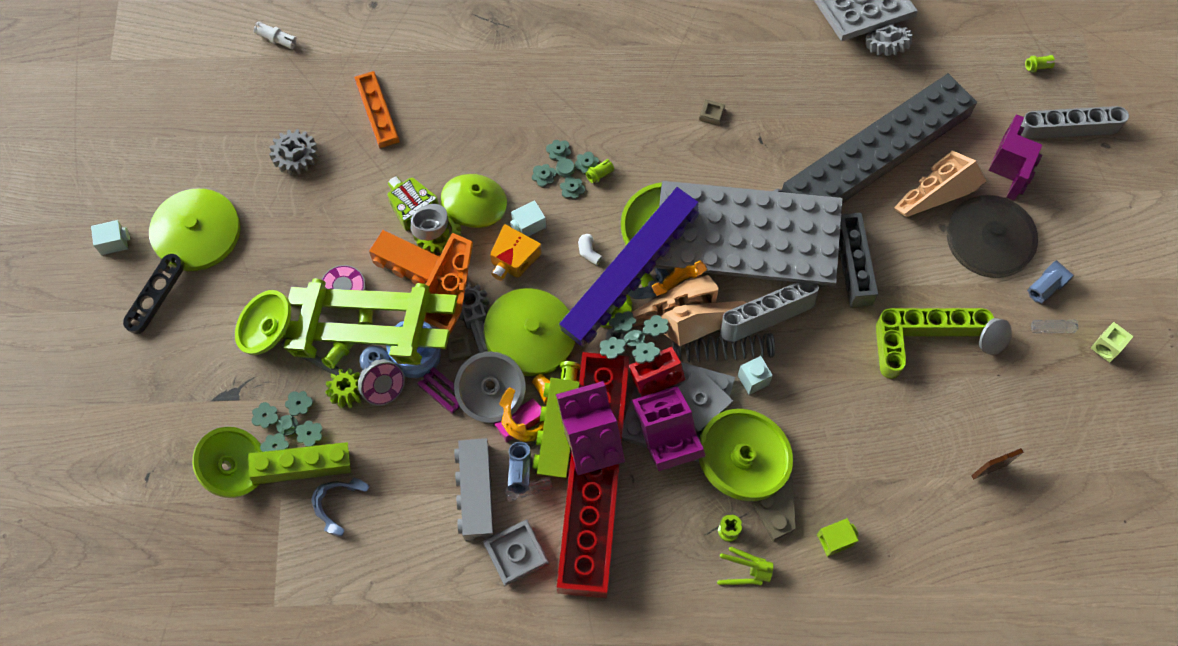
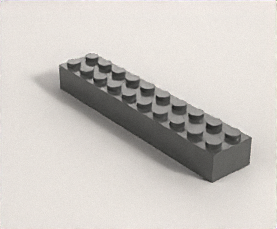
(886, 142)

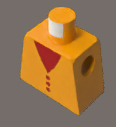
(513, 253)

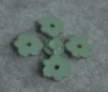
(564, 168)
(635, 338)
(287, 424)

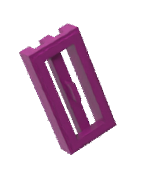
(429, 378)

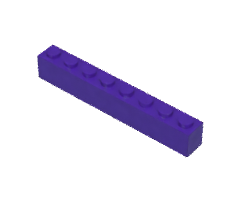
(629, 267)

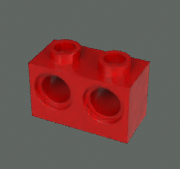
(658, 375)

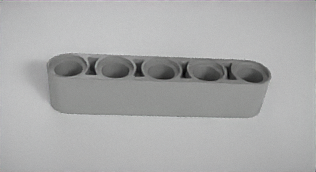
(1074, 122)
(768, 310)

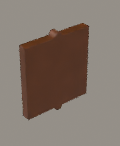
(997, 463)

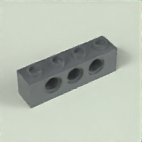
(856, 261)

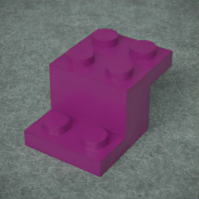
(1016, 158)
(590, 428)
(668, 428)

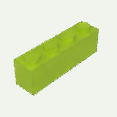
(554, 444)
(299, 463)

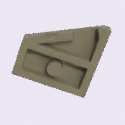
(778, 511)

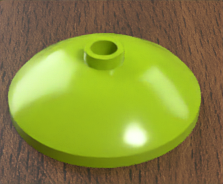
(474, 200)
(263, 322)
(226, 447)

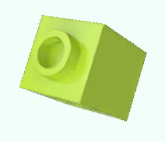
(838, 537)

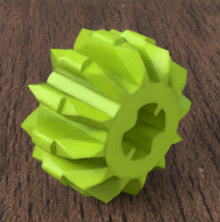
(341, 382)

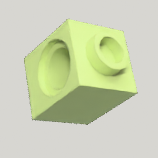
(1111, 342)

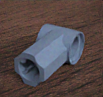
(1053, 278)
(519, 468)

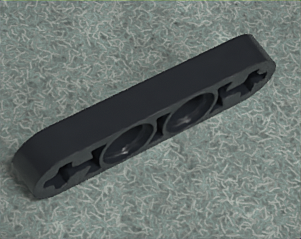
(150, 292)

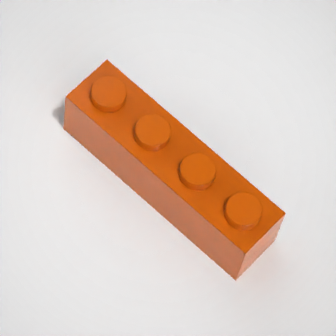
(403, 258)

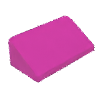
(527, 414)

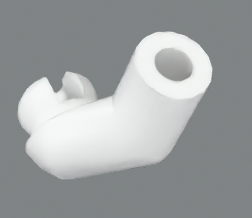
(586, 249)

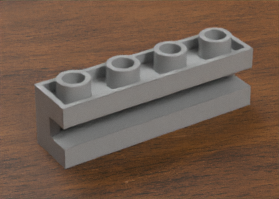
(475, 489)

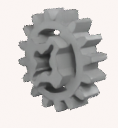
(889, 40)
(294, 152)

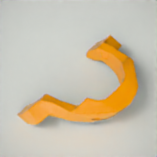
(679, 275)
(513, 429)

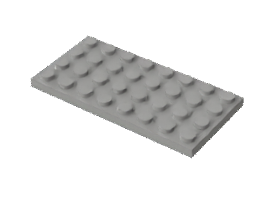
(758, 234)

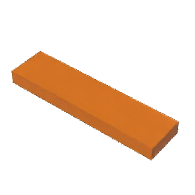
(377, 109)

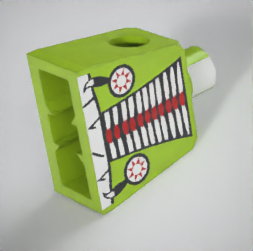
(407, 198)

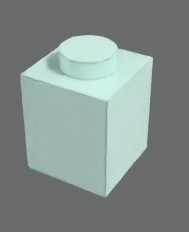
(528, 219)
(110, 237)
(754, 375)

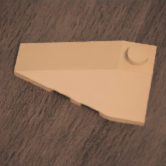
(951, 179)
(692, 291)
(696, 320)

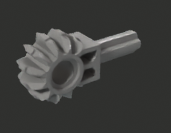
(474, 314)

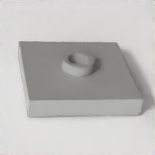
(704, 398)
(516, 552)

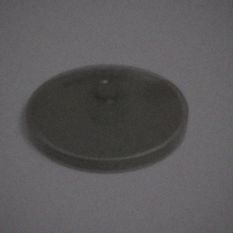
(992, 236)

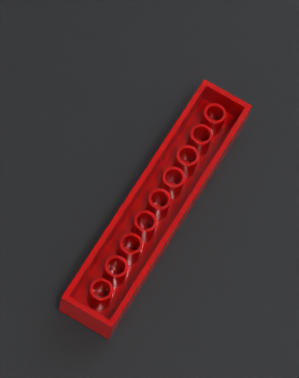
(592, 495)

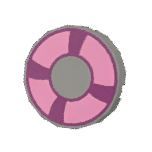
(344, 278)
(381, 382)

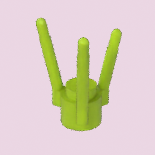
(759, 568)

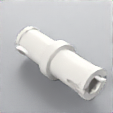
(275, 35)

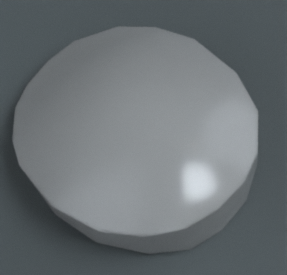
(429, 222)
(995, 336)

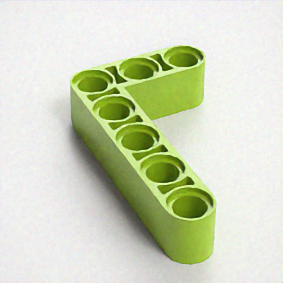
(924, 327)

